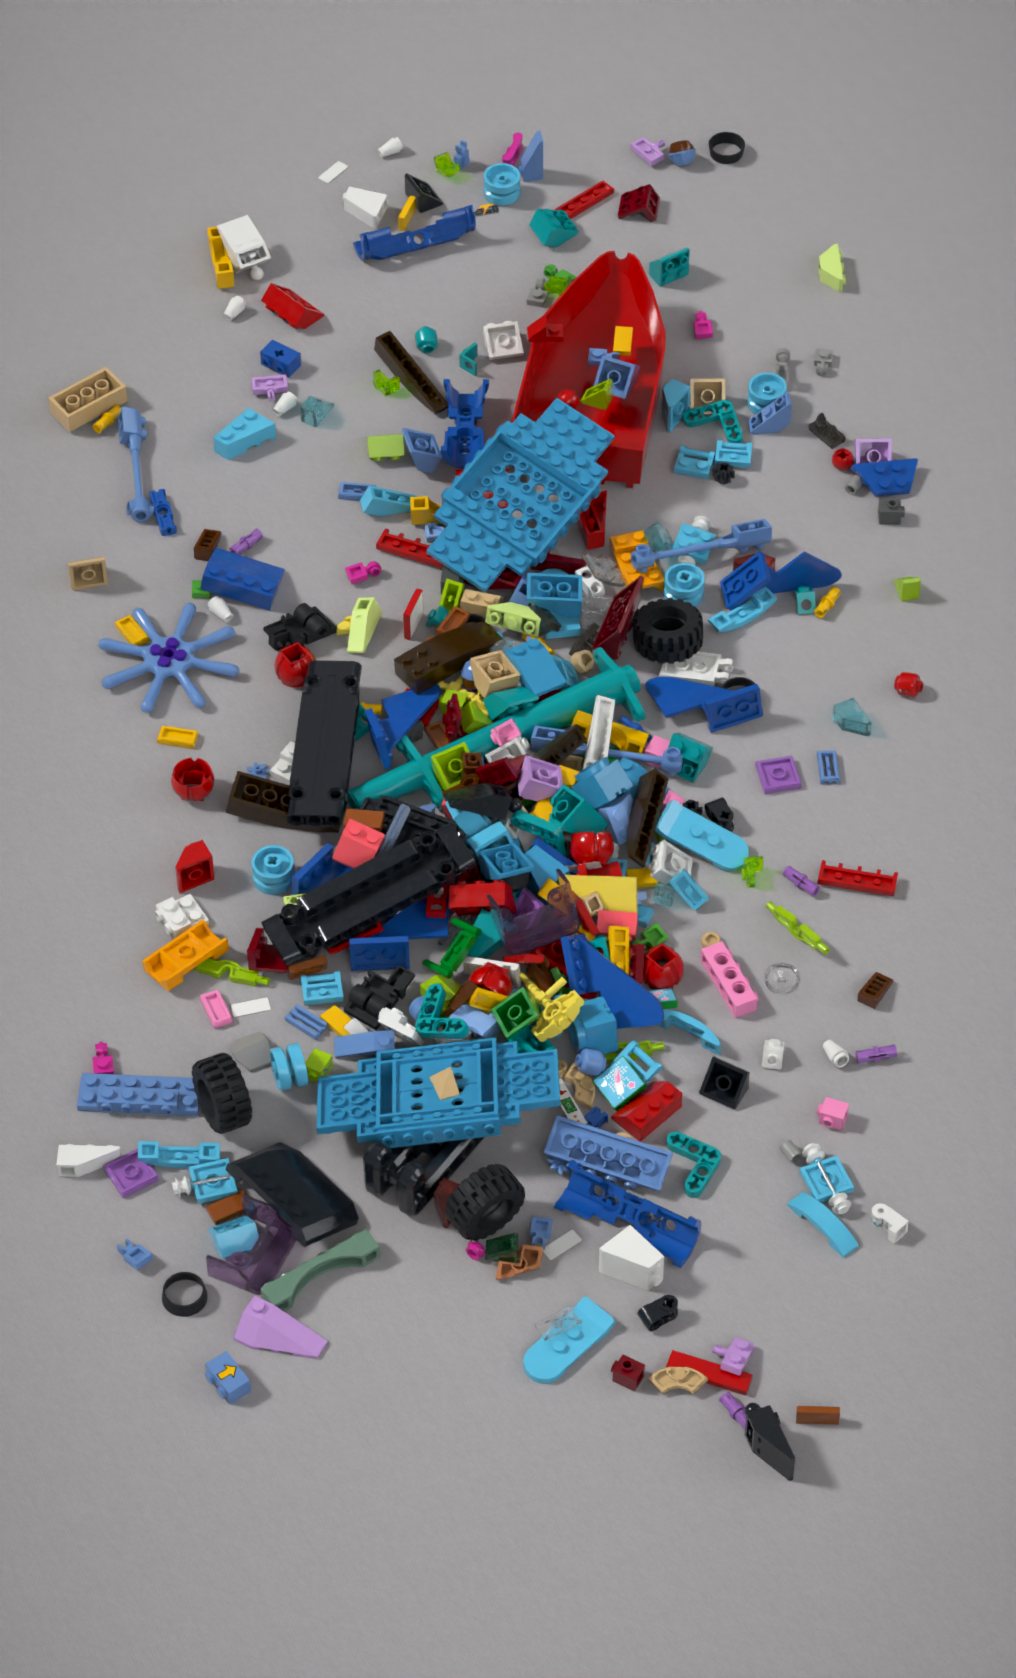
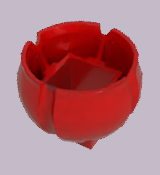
(293, 673)
(192, 772)
(590, 848)
(665, 976)
(492, 978)

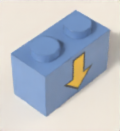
(227, 1377)

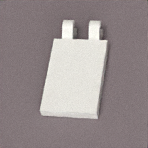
(700, 668)

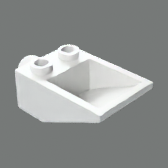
(243, 244)

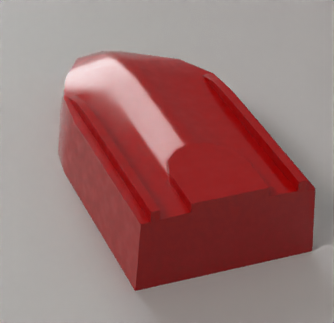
(598, 300)

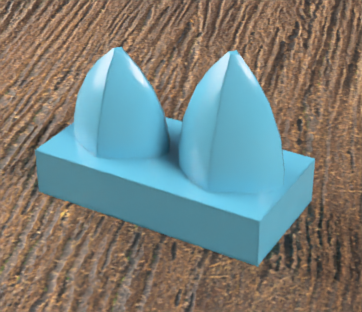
(689, 889)

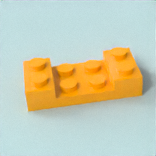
(622, 547)
(184, 954)

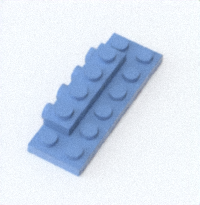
(137, 1094)
(608, 1154)

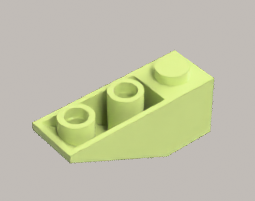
(363, 623)

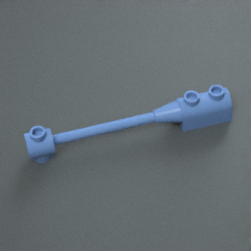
(132, 434)
(742, 536)
(671, 760)

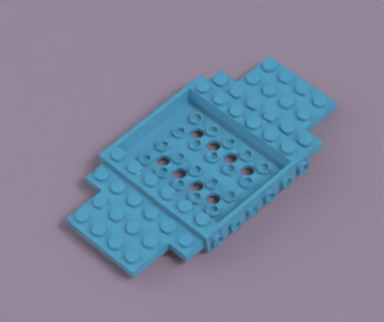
(554, 453)
(494, 1086)

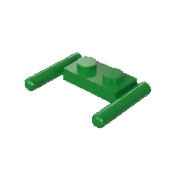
(457, 951)

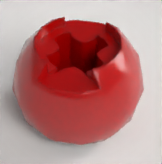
(569, 397)
(842, 459)

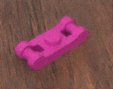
(514, 151)

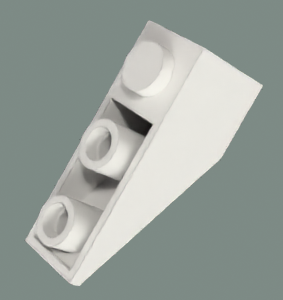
(83, 1159)

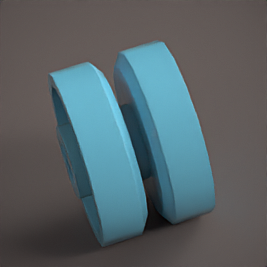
(502, 184)
(763, 390)
(685, 583)
(273, 869)
(292, 1066)

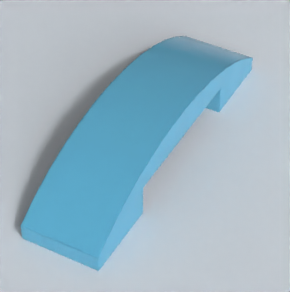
(744, 613)
(693, 1026)
(177, 1156)
(825, 1221)

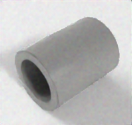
(853, 485)
(791, 1151)

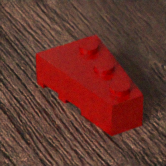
(593, 522)

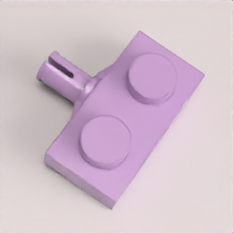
(648, 151)
(269, 385)
(735, 1356)

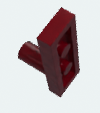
(563, 563)

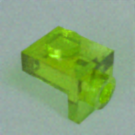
(445, 166)
(556, 285)
(385, 385)
(751, 865)

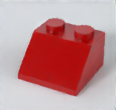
(194, 866)

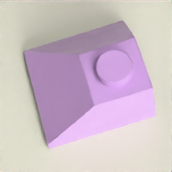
(872, 450)
(539, 779)

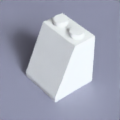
(632, 1260)

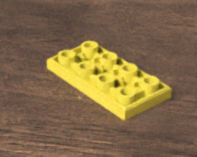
(614, 891)

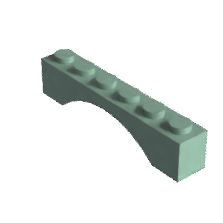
(353, 1252)

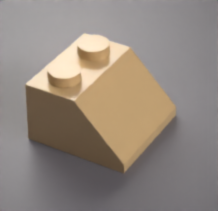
(87, 573)
(477, 602)
(493, 673)

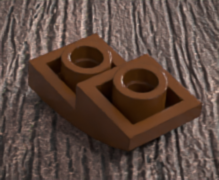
(470, 762)

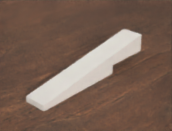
(600, 730)

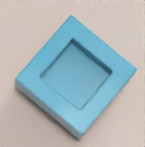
(644, 915)

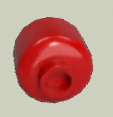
(908, 684)

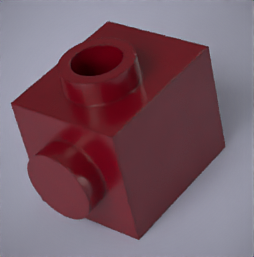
(628, 1372)

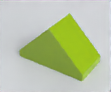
(599, 395)
(908, 587)
(451, 594)
(473, 718)

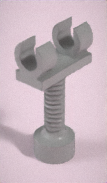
(782, 357)

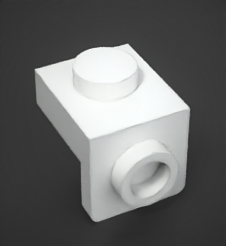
(773, 1054)

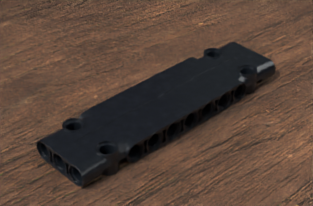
(324, 744)
(368, 894)

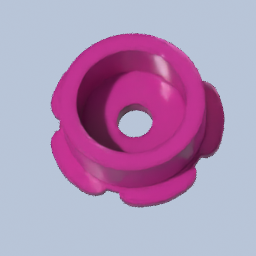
(475, 1250)

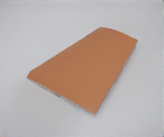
(528, 1259)

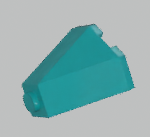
(574, 813)
(489, 940)

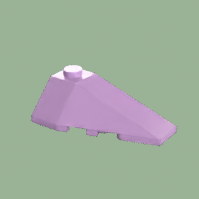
(273, 1329)

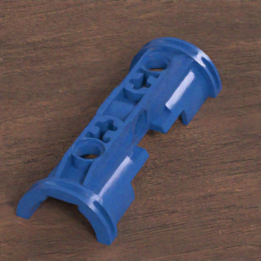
(383, 245)
(465, 422)
(582, 1200)

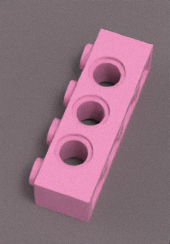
(729, 979)

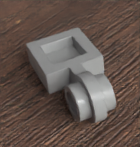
(538, 296)
(823, 360)

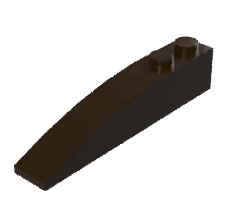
(409, 372)
(554, 752)
(645, 814)

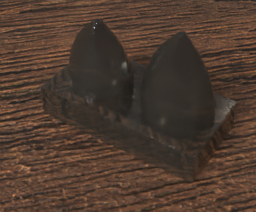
(826, 432)
(548, 621)
(585, 639)

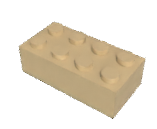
(87, 399)

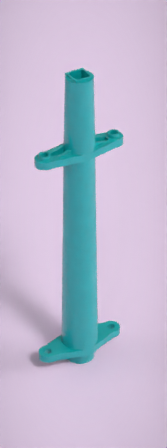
(553, 712)

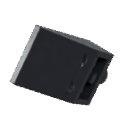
(485, 800)
(768, 1439)

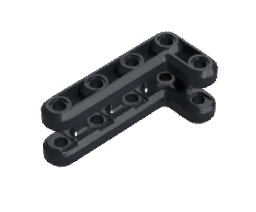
(414, 1182)

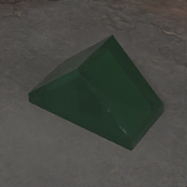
(502, 1248)

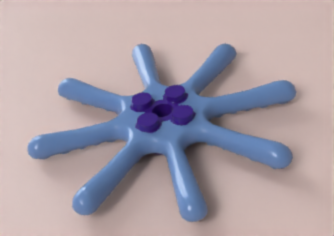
(168, 657)

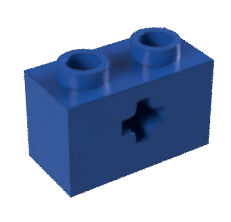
(280, 358)

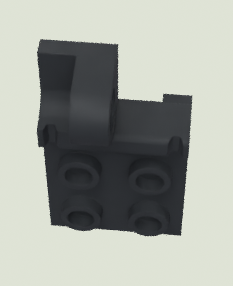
(304, 626)
(377, 993)

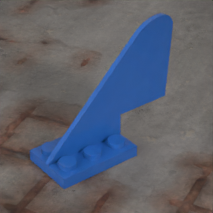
(756, 574)
(721, 706)
(403, 713)
(317, 871)
(391, 946)
(593, 972)

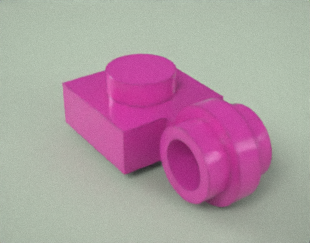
(702, 326)
(359, 573)
(102, 1064)

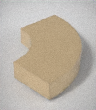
(582, 1086)
(678, 1378)

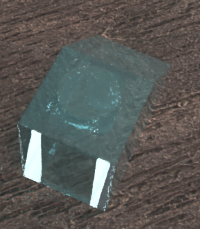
(314, 410)
(658, 538)
(851, 717)

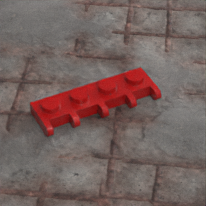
(405, 548)
(857, 879)

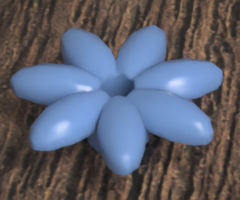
(258, 770)
(558, 1165)

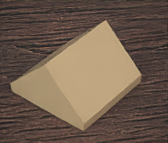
(706, 392)

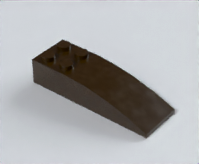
(444, 655)
(265, 802)

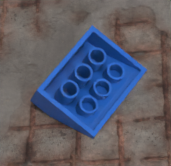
(242, 578)

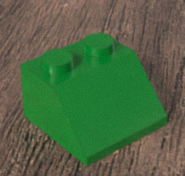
(516, 1012)

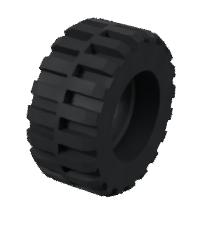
(668, 630)
(222, 1093)
(485, 1202)

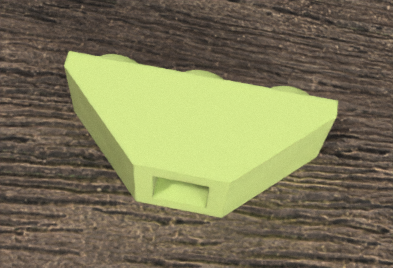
(831, 268)
(513, 617)

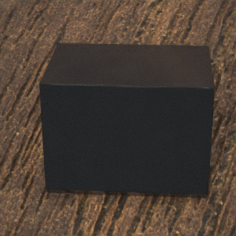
(425, 196)
(725, 1083)

